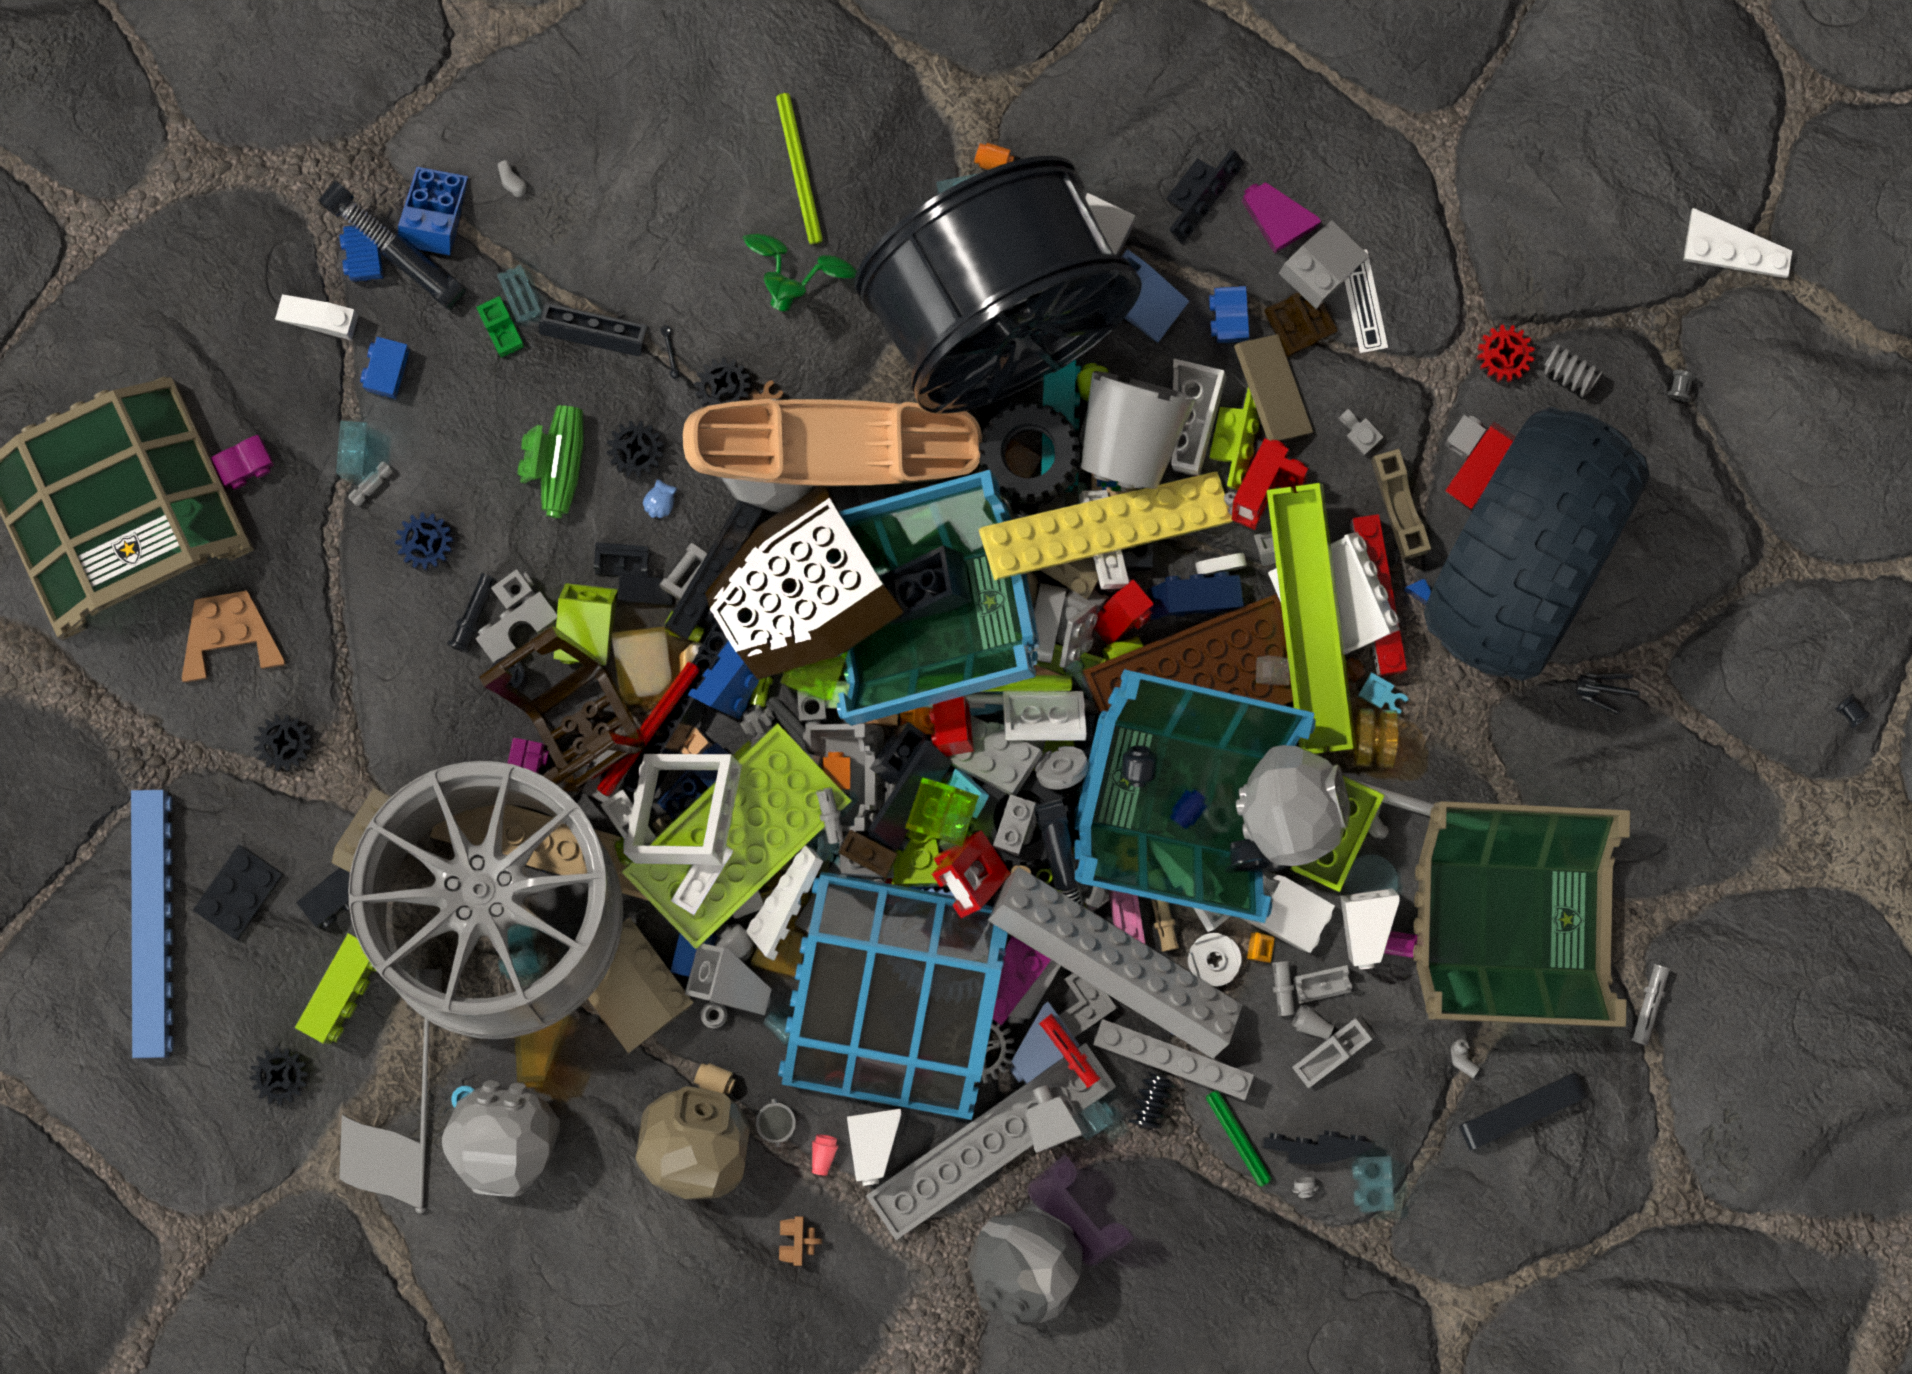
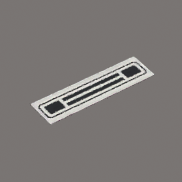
(1365, 309)

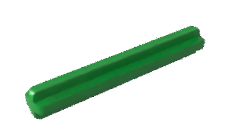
(1238, 1138)

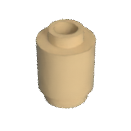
(714, 1079)

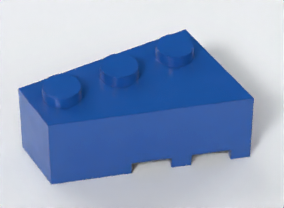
(727, 684)

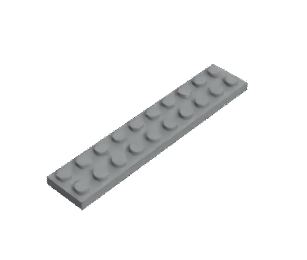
(978, 1148)

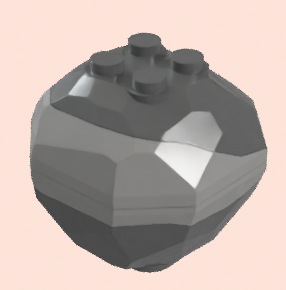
(1025, 1265)

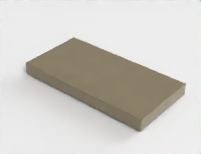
(1273, 388)

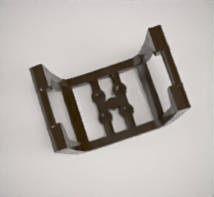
(597, 737)

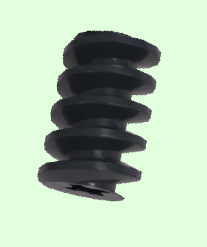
(1152, 1102)

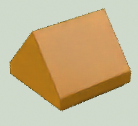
(1260, 947)

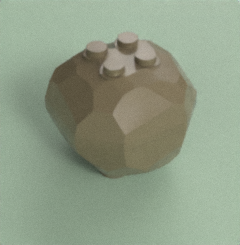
(693, 1143)

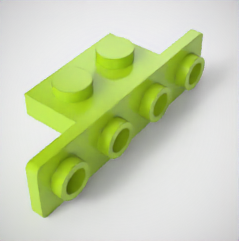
(1235, 439)

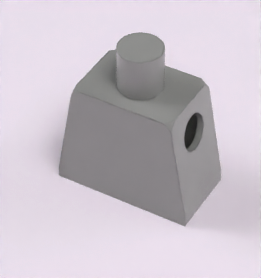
(1053, 1120)

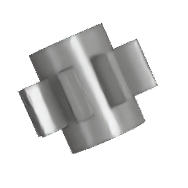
(757, 720)

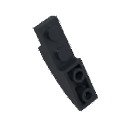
(1327, 1149)

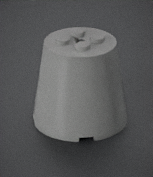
(1132, 430)

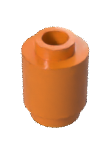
(991, 156)

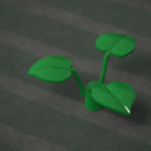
(783, 288)

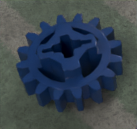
(413, 547)

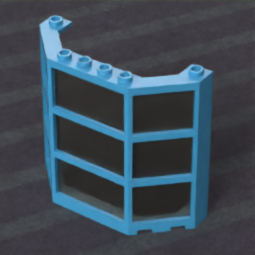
(893, 997)

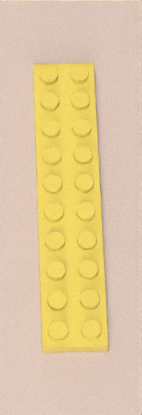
(1104, 525)

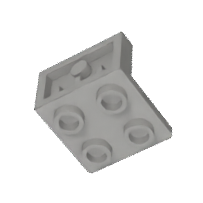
(1076, 628)

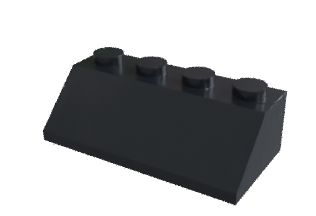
(891, 820)

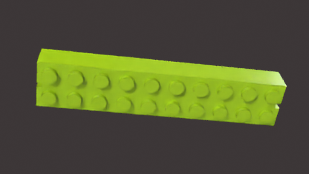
(1311, 615)

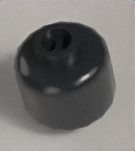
(1139, 765)

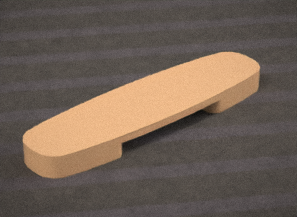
(830, 442)

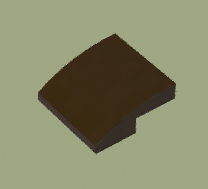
(1299, 323)

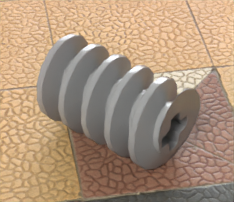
(1571, 371)

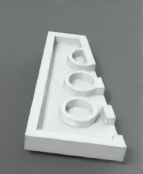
(1727, 246)

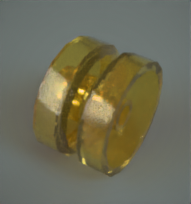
(1377, 738)

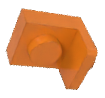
(919, 718)

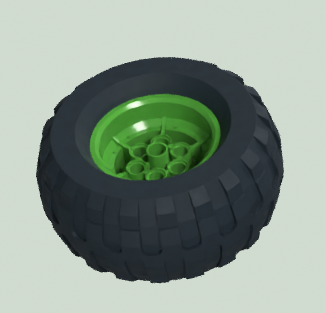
(1535, 543)

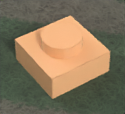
(695, 743)

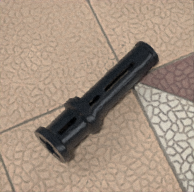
(468, 623)

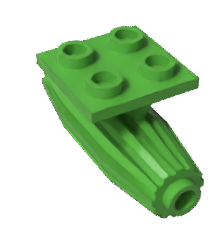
(554, 459)

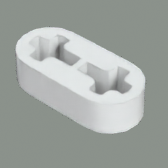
(1221, 564)

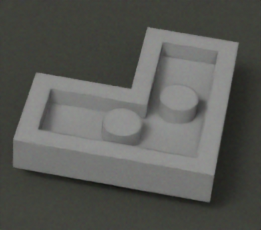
(1092, 1005)

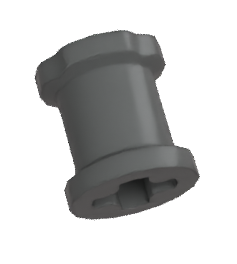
(1681, 385)

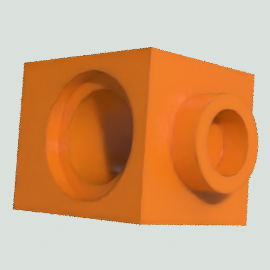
(837, 769)

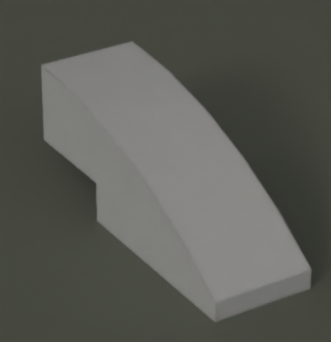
(1333, 1051)

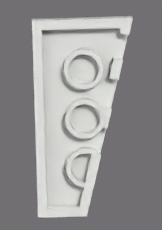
(783, 902)

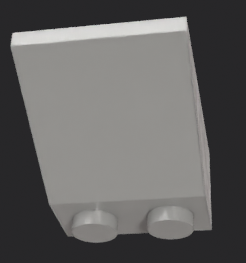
(1323, 264)

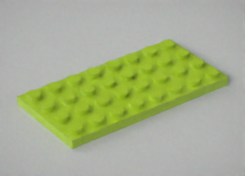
(769, 824)

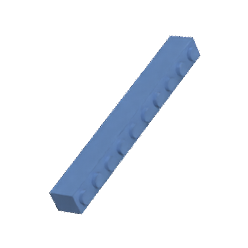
(151, 924)

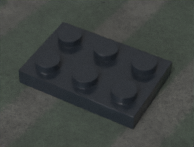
(238, 892)

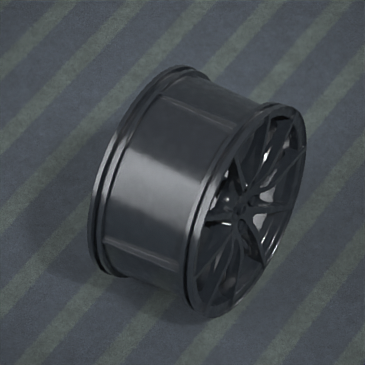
(996, 284)

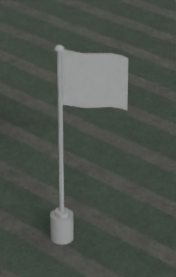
(383, 1158)

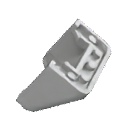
(863, 746)

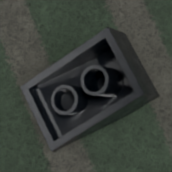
(929, 584)

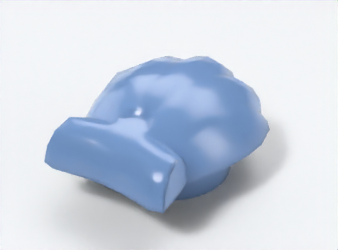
(659, 500)

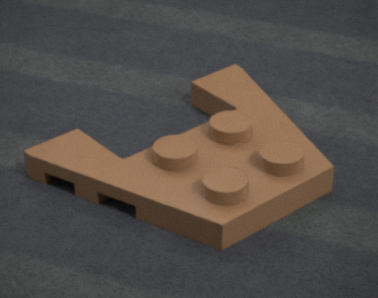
(226, 623)

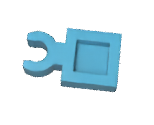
(1378, 691)

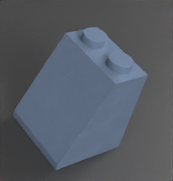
(1037, 1049)

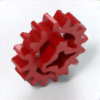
(1516, 351)

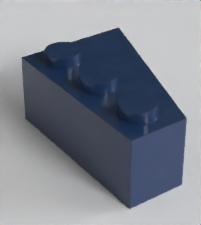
(1196, 595)

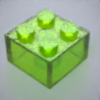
(942, 811)

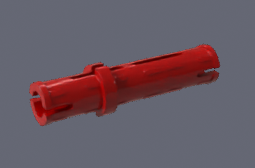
(1088, 1077)

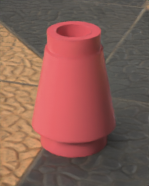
(823, 1153)

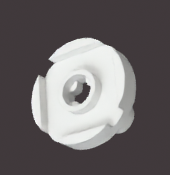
(1222, 946)

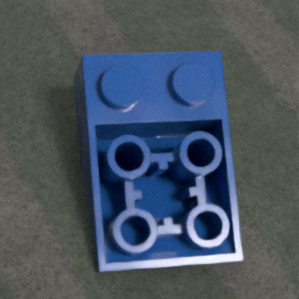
(433, 210)

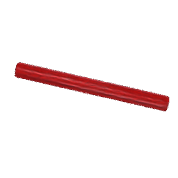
(650, 726)

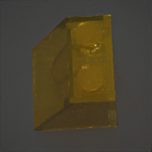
(643, 664)
(539, 1053)

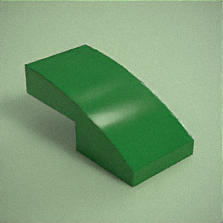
(500, 326)

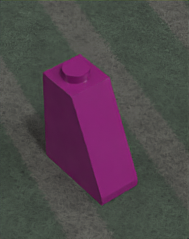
(1278, 216)

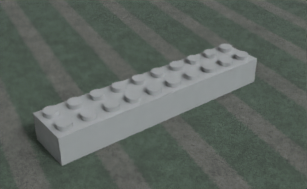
(1115, 962)

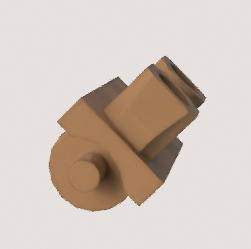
(796, 1228)

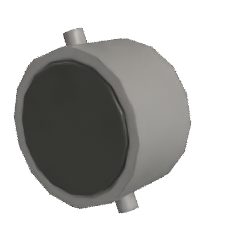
(776, 1122)

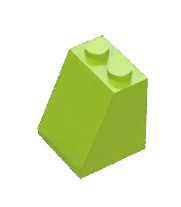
(587, 618)

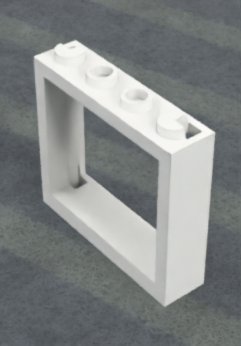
(719, 817)

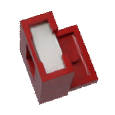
(1266, 472)
(970, 873)

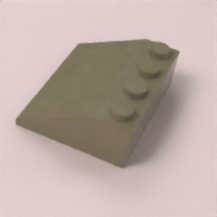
(638, 991)

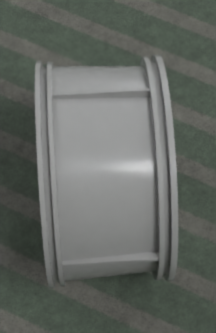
(483, 896)

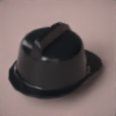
(1247, 857)

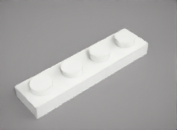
(1111, 565)

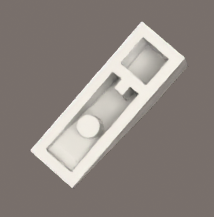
(317, 316)

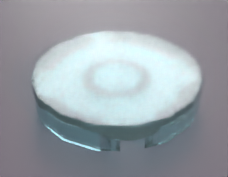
(1370, 874)

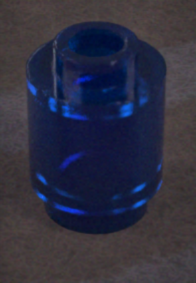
(1188, 808)

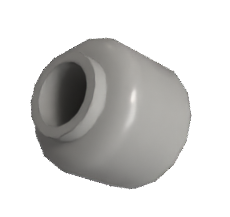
(736, 940)

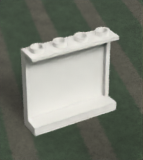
(1361, 597)

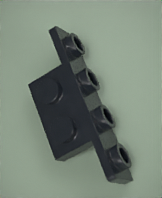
(1199, 191)

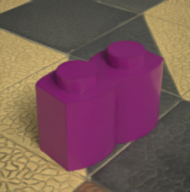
(242, 462)

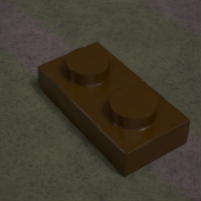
(868, 853)

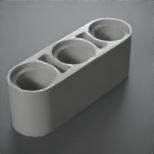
(1047, 618)

